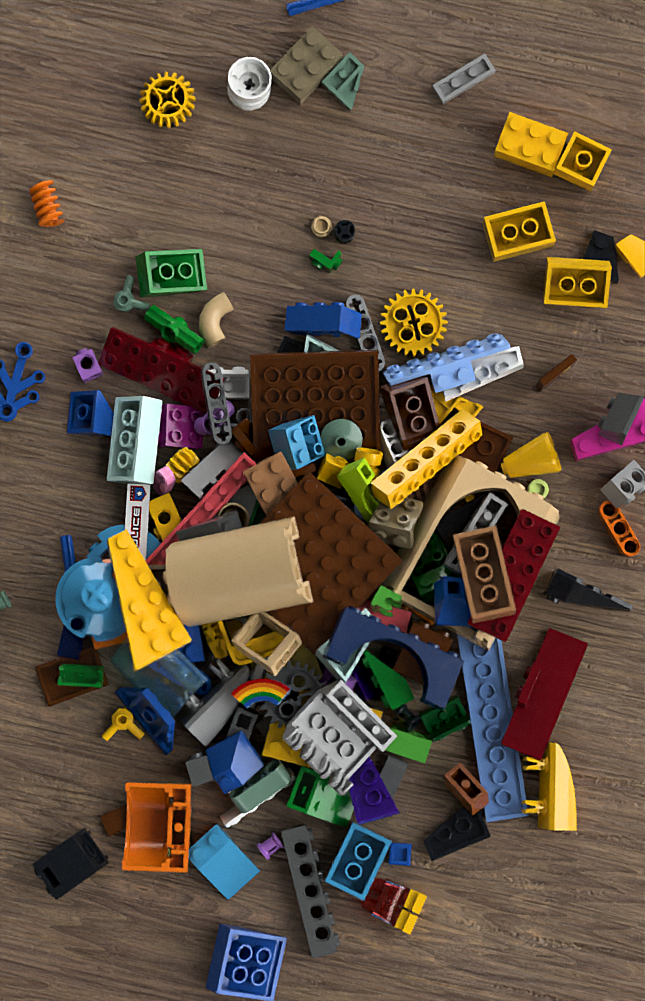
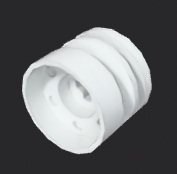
(249, 72)

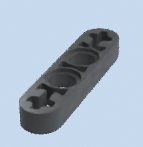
(220, 403)

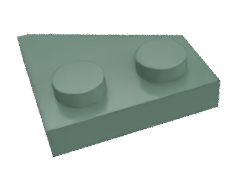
(344, 80)

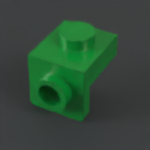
(320, 261)

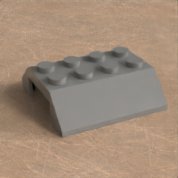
(337, 734)

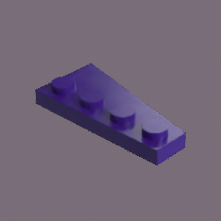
(370, 795)

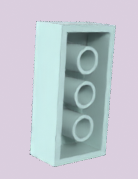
(134, 440)

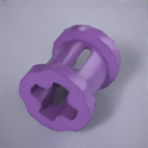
(270, 846)

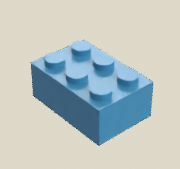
(358, 860)

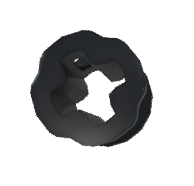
(400, 714)

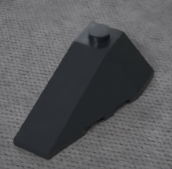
(569, 589)

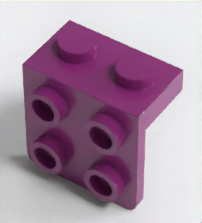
(177, 427)

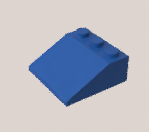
(246, 963)

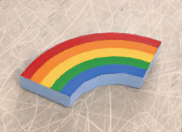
(259, 690)

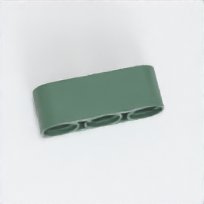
(260, 786)

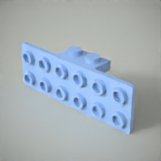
(449, 367)

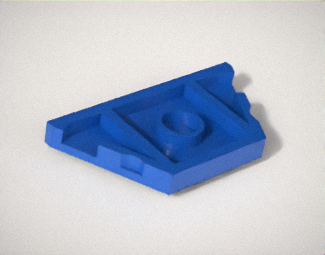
(150, 714)

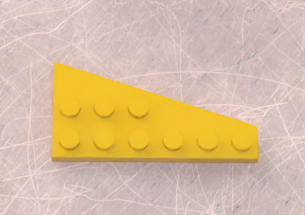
(147, 615)

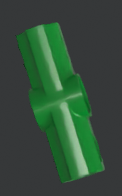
(174, 329)

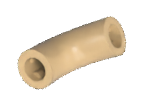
(210, 319)

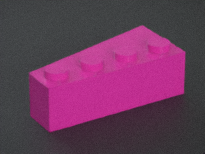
(591, 444)

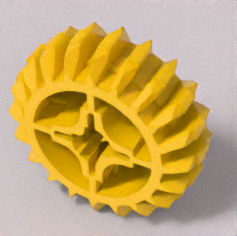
(154, 89)

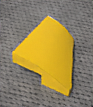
(633, 252)

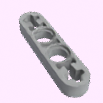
(369, 332)

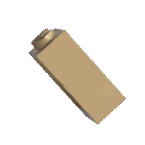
(282, 652)

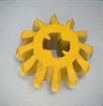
(182, 463)

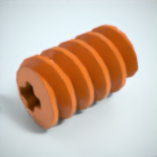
(44, 204)

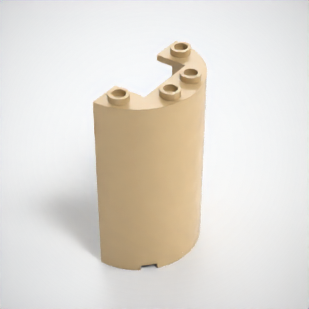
(235, 573)

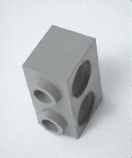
(625, 484)

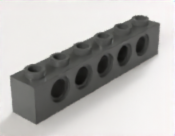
(317, 945)

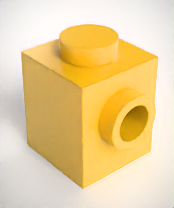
(330, 468)

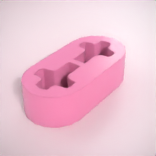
(163, 481)

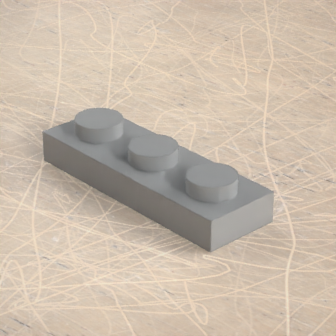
(463, 78)

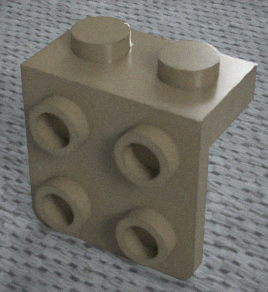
(396, 524)

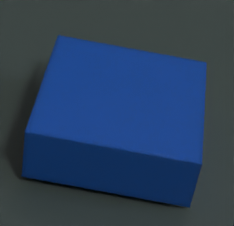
(400, 854)

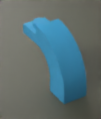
(99, 550)

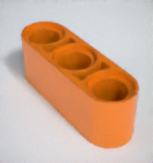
(628, 534)

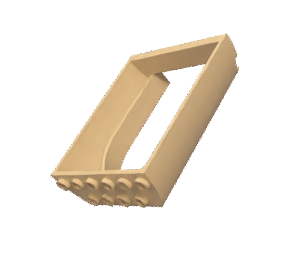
(454, 483)

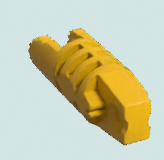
(215, 639)

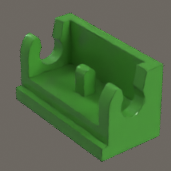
(384, 600)
(410, 744)

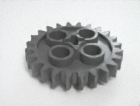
(286, 676)

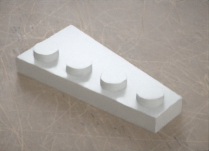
(489, 369)

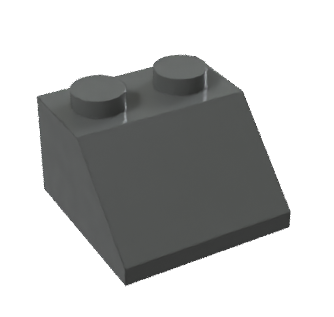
(620, 417)

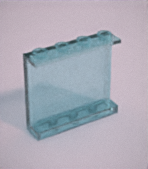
(169, 678)

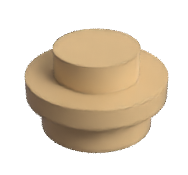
(321, 226)

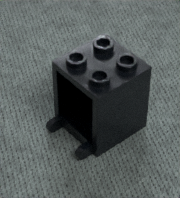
(70, 863)

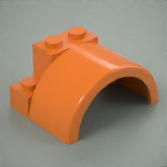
(156, 825)

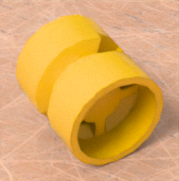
(372, 456)

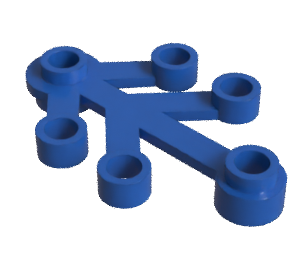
(15, 386)

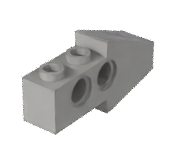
(484, 516)

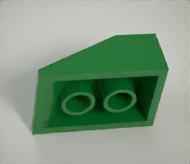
(170, 272)

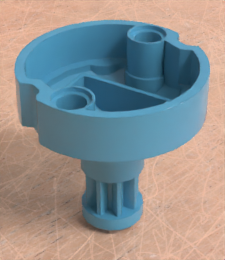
(90, 594)

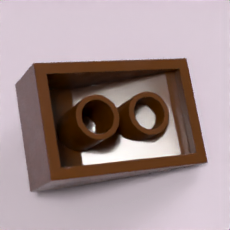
(411, 410)

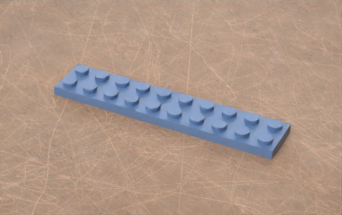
(489, 716)

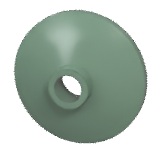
(341, 429)

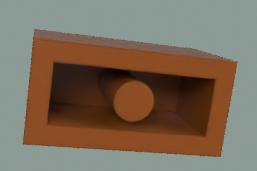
(466, 788)

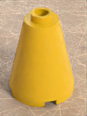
(533, 458)

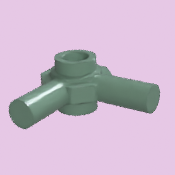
(124, 299)

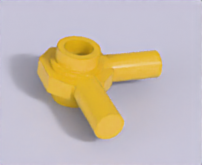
(122, 720)

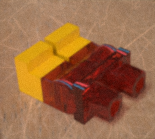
(387, 904)

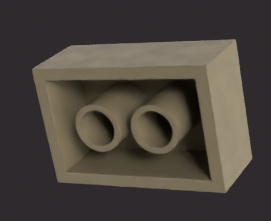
(306, 65)

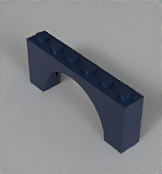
(437, 667)

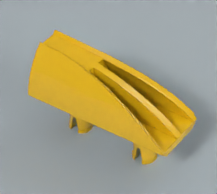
(556, 791)

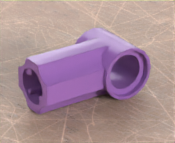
(199, 424)

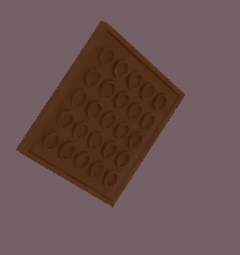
(315, 384)
(336, 557)

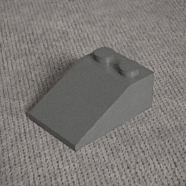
(215, 525)

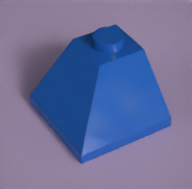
(89, 414)
(233, 761)

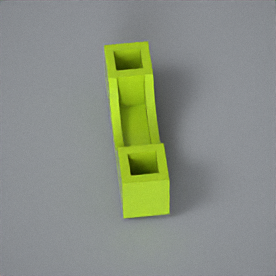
(356, 481)

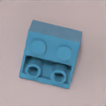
(298, 441)

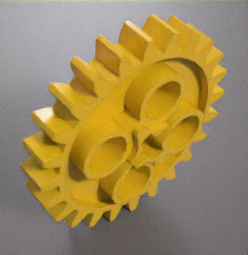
(431, 318)

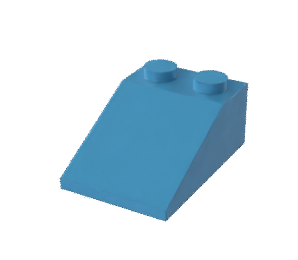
(222, 861)

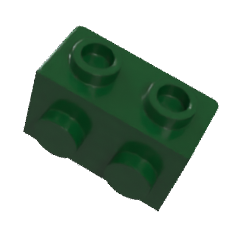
(445, 721)

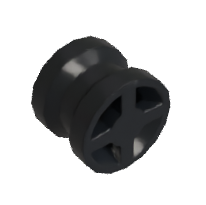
(346, 228)

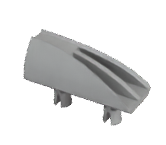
(216, 707)

